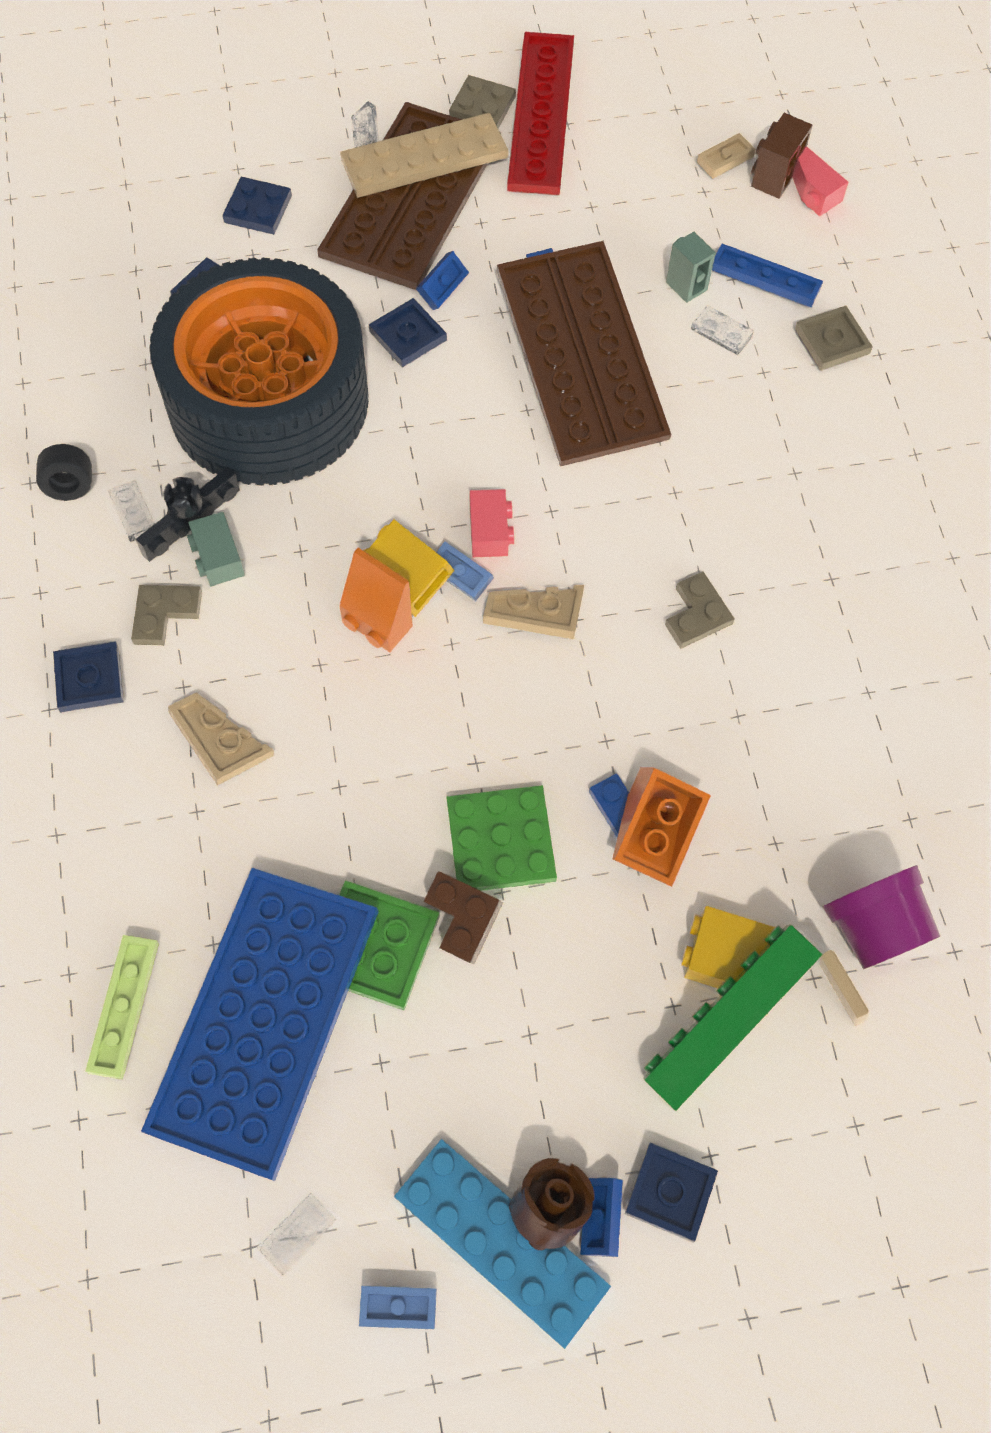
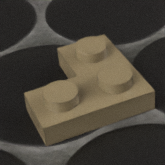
(158, 604)
(704, 614)

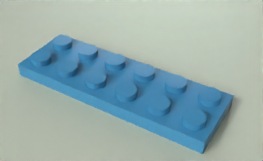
(477, 1224)

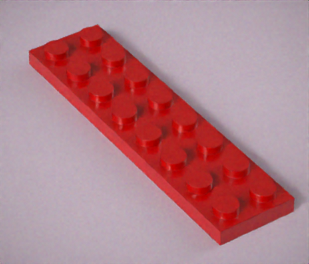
(541, 114)

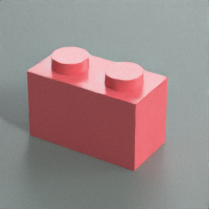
(489, 523)

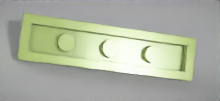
(122, 1007)

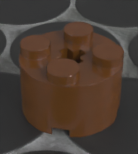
(552, 1204)

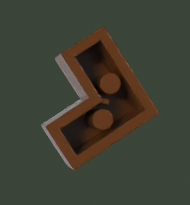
(779, 154)
(472, 912)

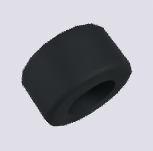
(67, 459)

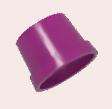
(885, 917)

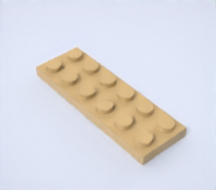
(423, 154)

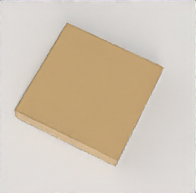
(844, 987)

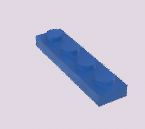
(767, 275)

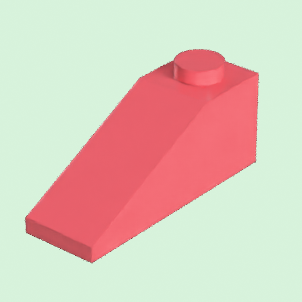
(818, 183)

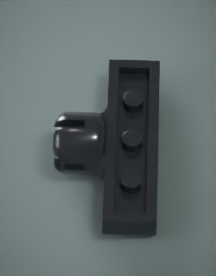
(185, 504)

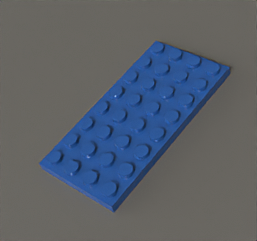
(261, 1024)

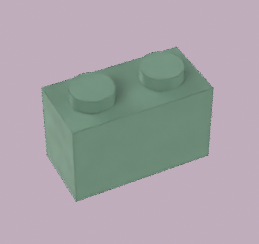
(690, 266)
(216, 548)

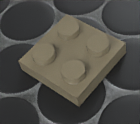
(482, 97)
(833, 338)

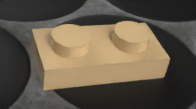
(726, 155)

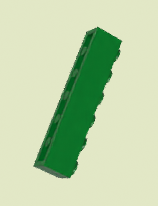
(731, 1016)

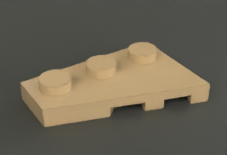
(544, 612)
(216, 740)

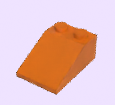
(376, 602)
(658, 824)

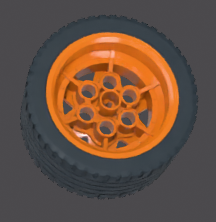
(237, 376)

